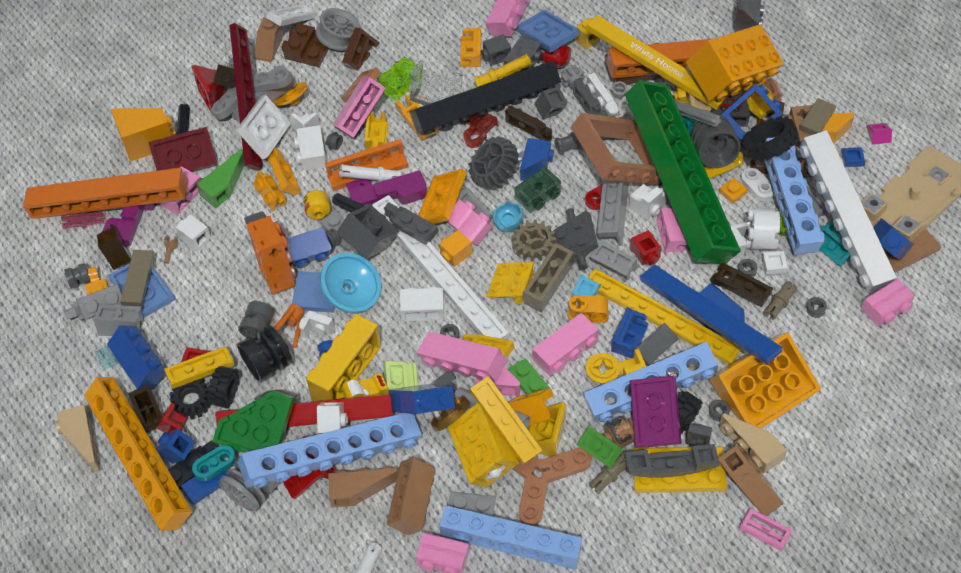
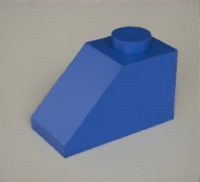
(535, 157)
(892, 240)

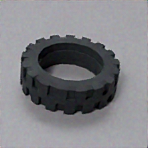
(767, 150)

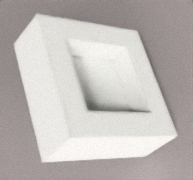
(774, 262)

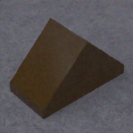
(113, 248)
(146, 407)

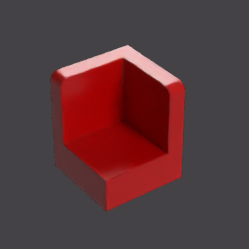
(171, 420)

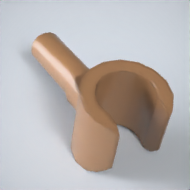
(170, 245)

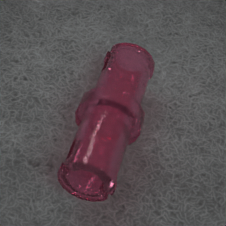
(83, 219)

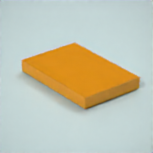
(442, 196)

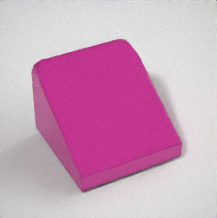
(879, 133)

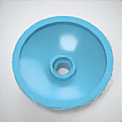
(355, 274)

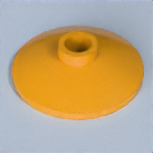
(292, 96)

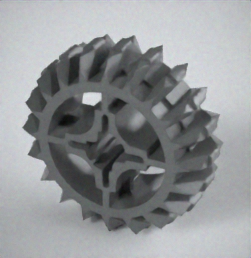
(493, 162)

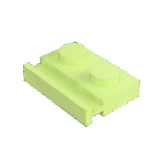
(400, 374)

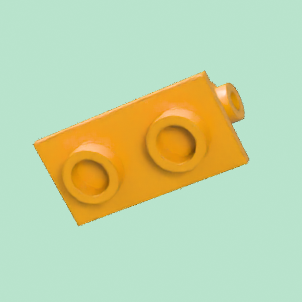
(266, 187)

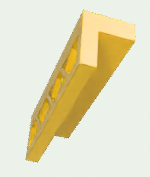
(505, 420)

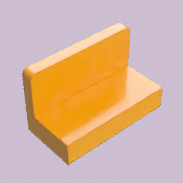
(533, 405)

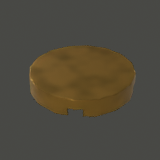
(449, 416)

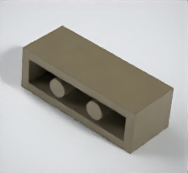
(548, 277)

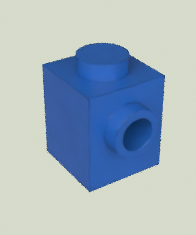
(174, 446)

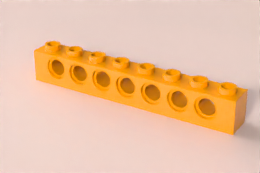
(137, 454)

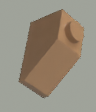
(268, 40)

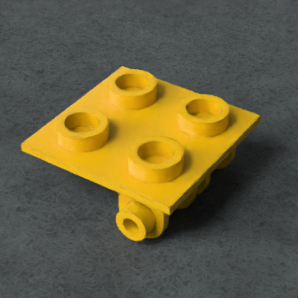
(511, 280)

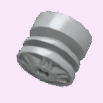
(249, 497)

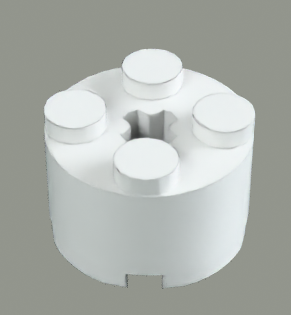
(763, 228)

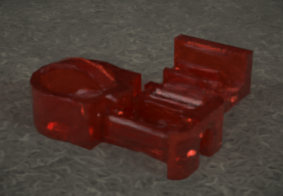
(478, 126)

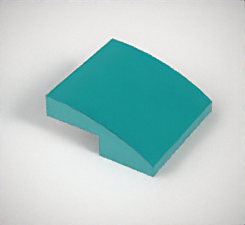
(833, 244)

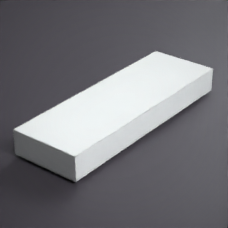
(291, 15)

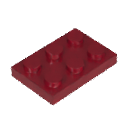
(186, 150)

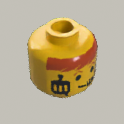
(316, 205)

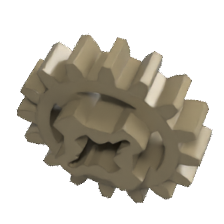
(534, 238)

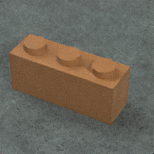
(411, 496)

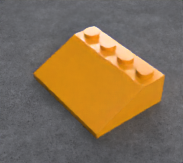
(763, 391)

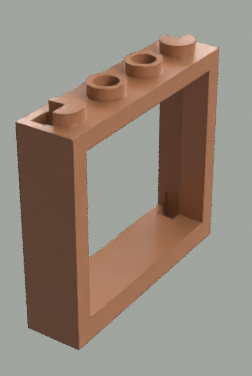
(588, 131)

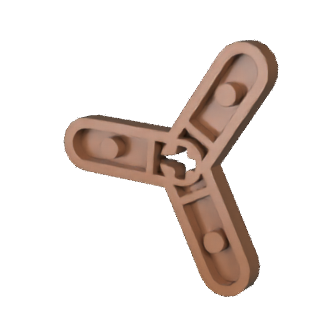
(536, 488)

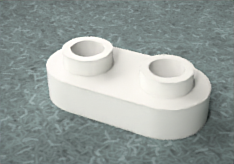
(757, 184)

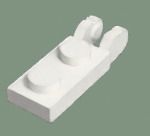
(602, 95)

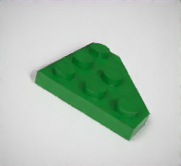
(256, 424)

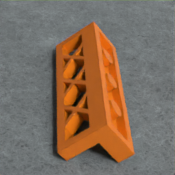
(388, 160)

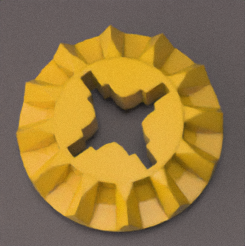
(594, 364)

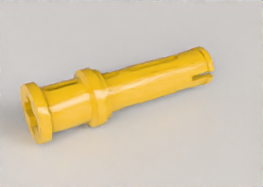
(504, 71)

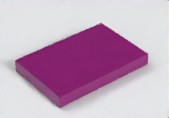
(655, 412)

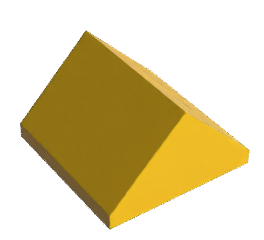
(549, 432)

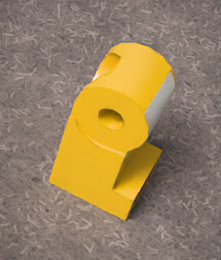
(365, 387)

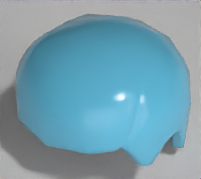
(508, 216)

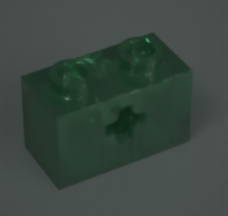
(538, 190)

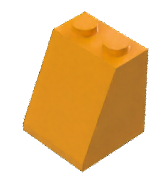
(140, 127)

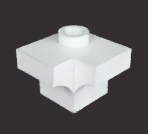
(648, 201)

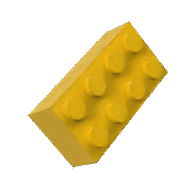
(345, 359)

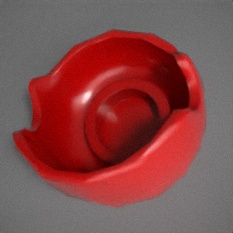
(560, 56)

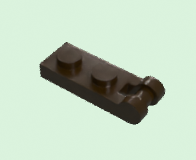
(742, 284)

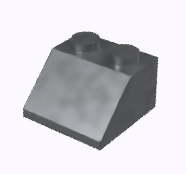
(748, 14)

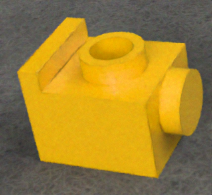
(583, 38)

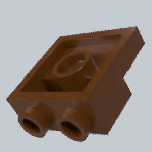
(304, 46)

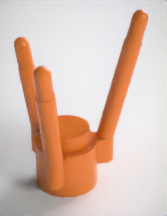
(291, 317)

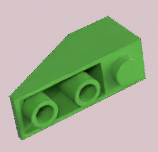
(221, 182)

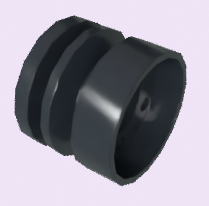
(268, 351)

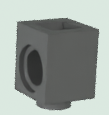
(495, 49)
(551, 102)

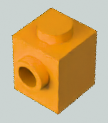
(455, 248)

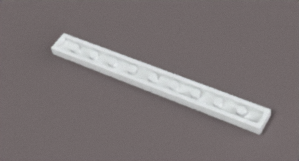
(452, 284)

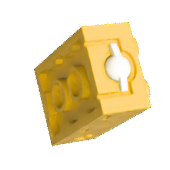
(481, 448)

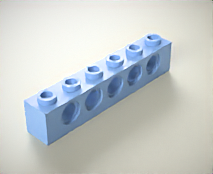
(785, 187)
(698, 355)
(511, 537)

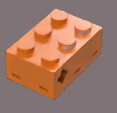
(271, 254)

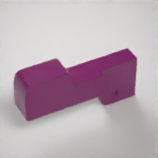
(405, 188)
(129, 222)

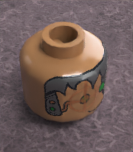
(620, 431)

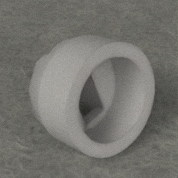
(619, 87)

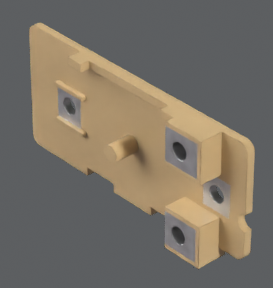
(918, 195)

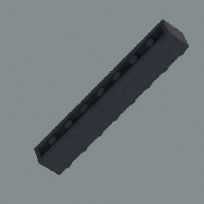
(485, 96)

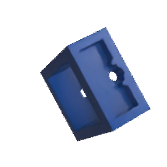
(762, 91)

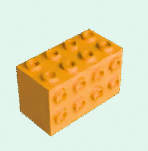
(734, 63)

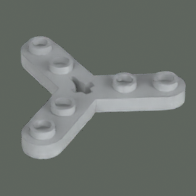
(261, 82)

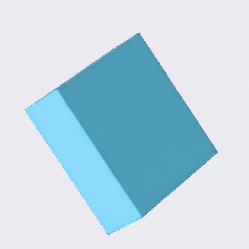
(586, 287)

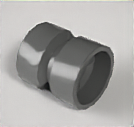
(256, 318)

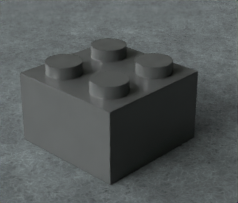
(367, 231)

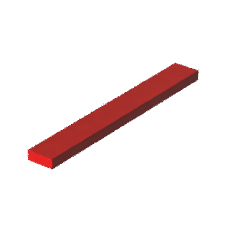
(356, 408)

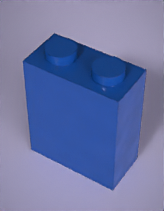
(422, 398)

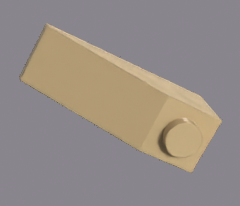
(77, 431)

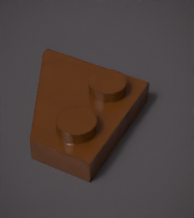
(358, 48)

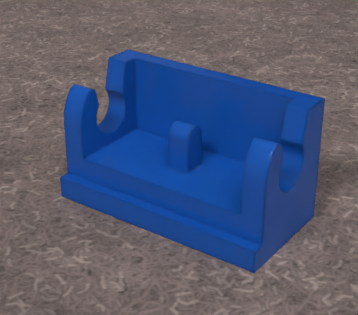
(629, 333)

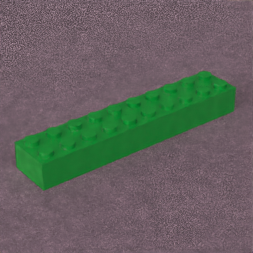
(682, 173)

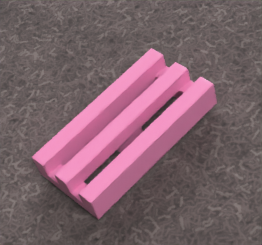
(761, 536)

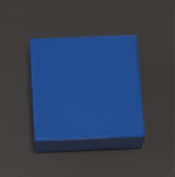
(853, 157)

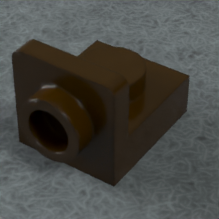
(224, 75)

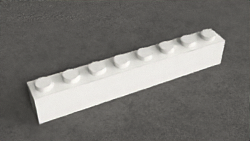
(847, 211)

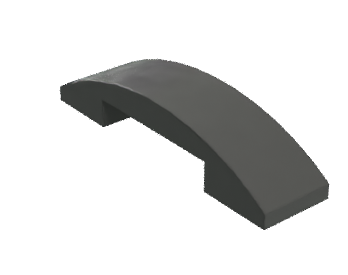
(672, 463)

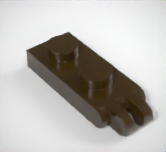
(528, 123)

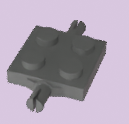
(577, 236)

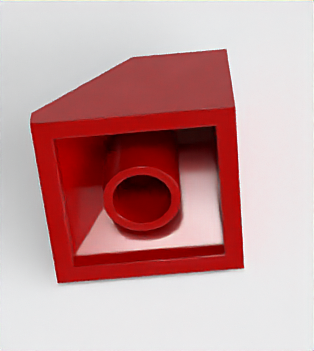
(206, 87)

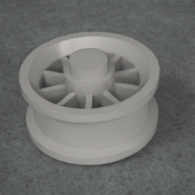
(336, 28)

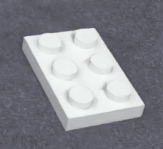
(263, 127)

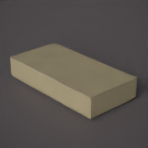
(817, 117)

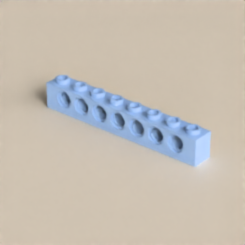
(255, 475)

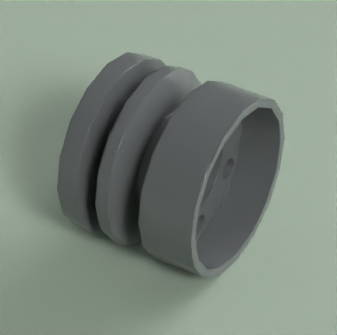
(716, 145)

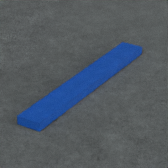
(711, 314)

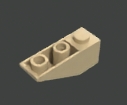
(759, 444)

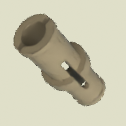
(780, 300)
(608, 474)

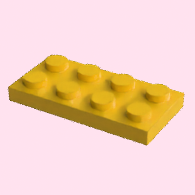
(705, 481)

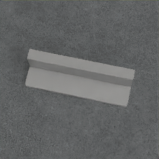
(613, 210)

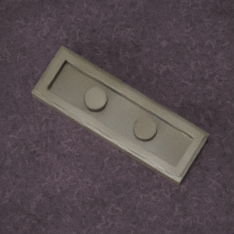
(137, 278)

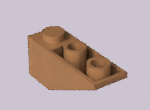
(750, 480)
(356, 486)

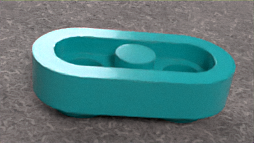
(213, 463)

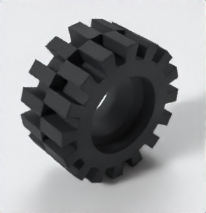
(223, 387)
(190, 409)
(688, 409)

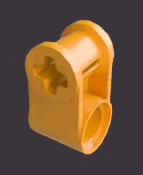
(592, 307)

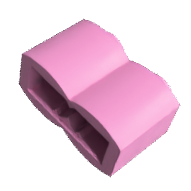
(469, 222)

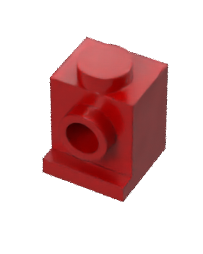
(646, 248)

